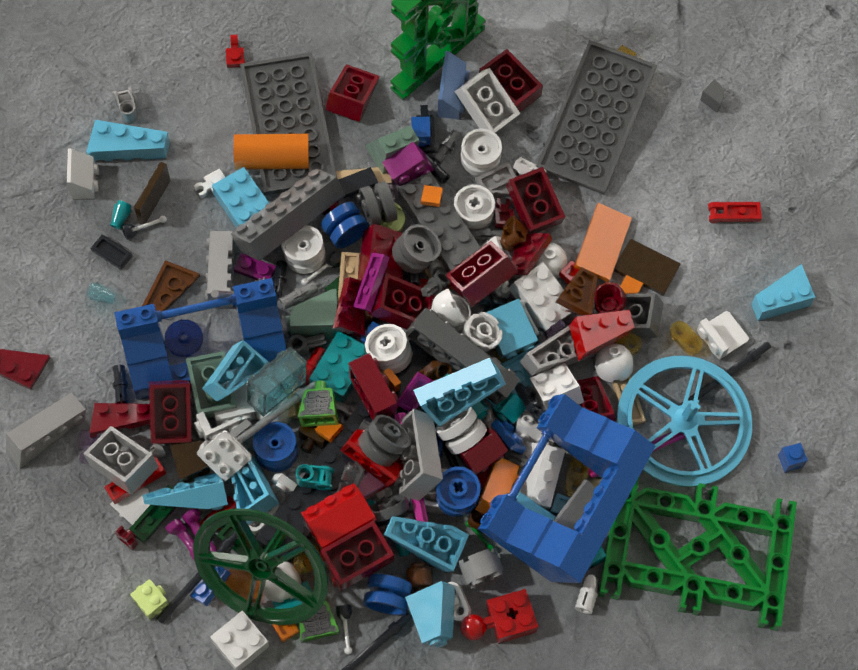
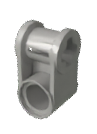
(126, 102)

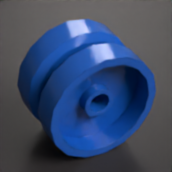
(344, 225)
(275, 447)
(468, 494)
(387, 594)

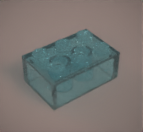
(276, 381)

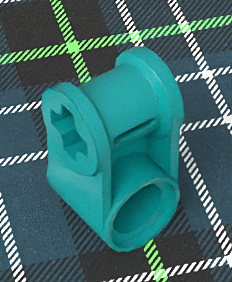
(316, 476)

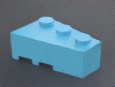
(784, 295)
(234, 370)
(253, 489)

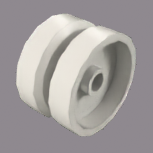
(480, 151)
(475, 206)
(304, 250)
(390, 347)
(461, 431)

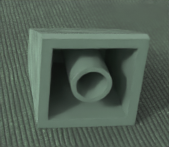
(390, 144)
(314, 316)

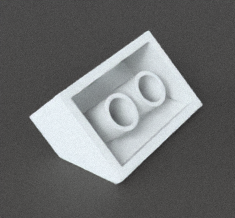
(544, 475)

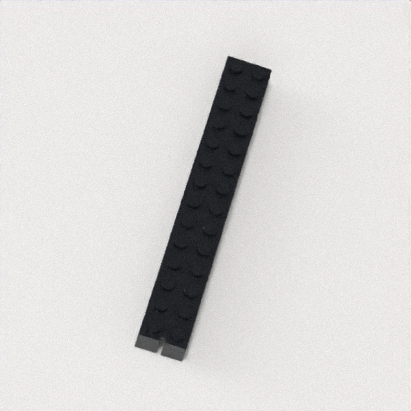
(331, 456)

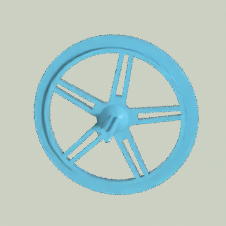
(686, 419)

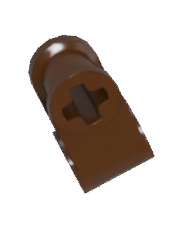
(513, 233)
(432, 368)

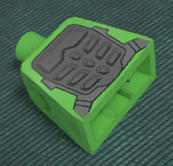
(318, 406)
(319, 625)

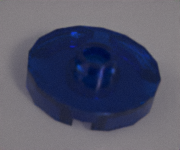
(186, 346)

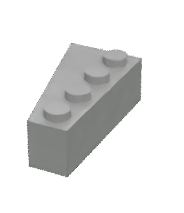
(220, 264)
(551, 353)
(43, 429)
(421, 458)

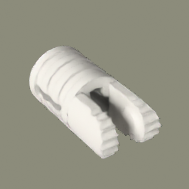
(587, 595)

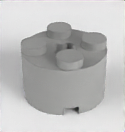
(481, 567)

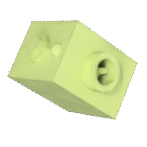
(150, 599)

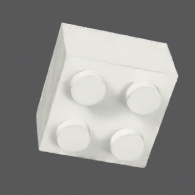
(556, 382)
(239, 641)

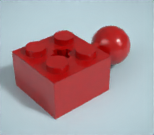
(505, 628)

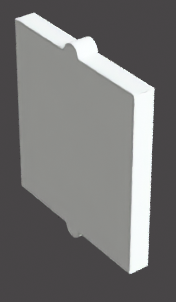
(132, 506)

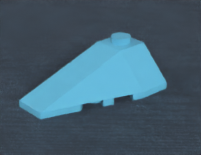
(203, 493)
(429, 541)

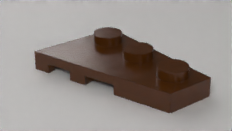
(170, 285)
(579, 293)

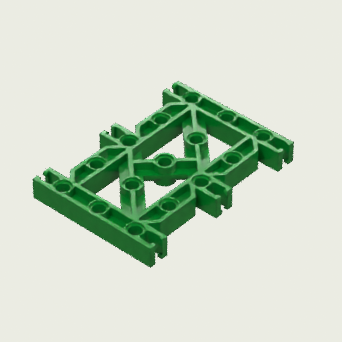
(430, 28)
(717, 524)

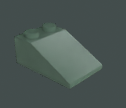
(200, 370)

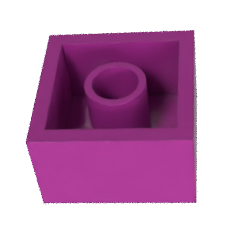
(407, 164)

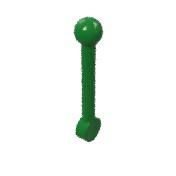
(489, 546)

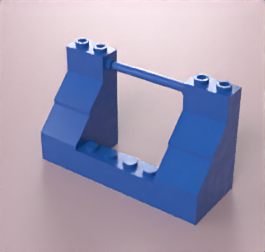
(146, 346)
(606, 449)

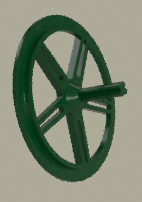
(261, 566)

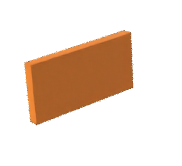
(603, 241)

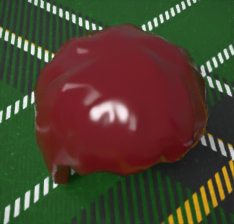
(609, 298)

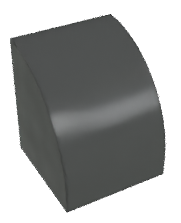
(713, 95)

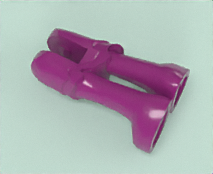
(177, 528)

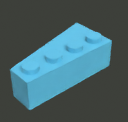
(126, 142)
(459, 390)

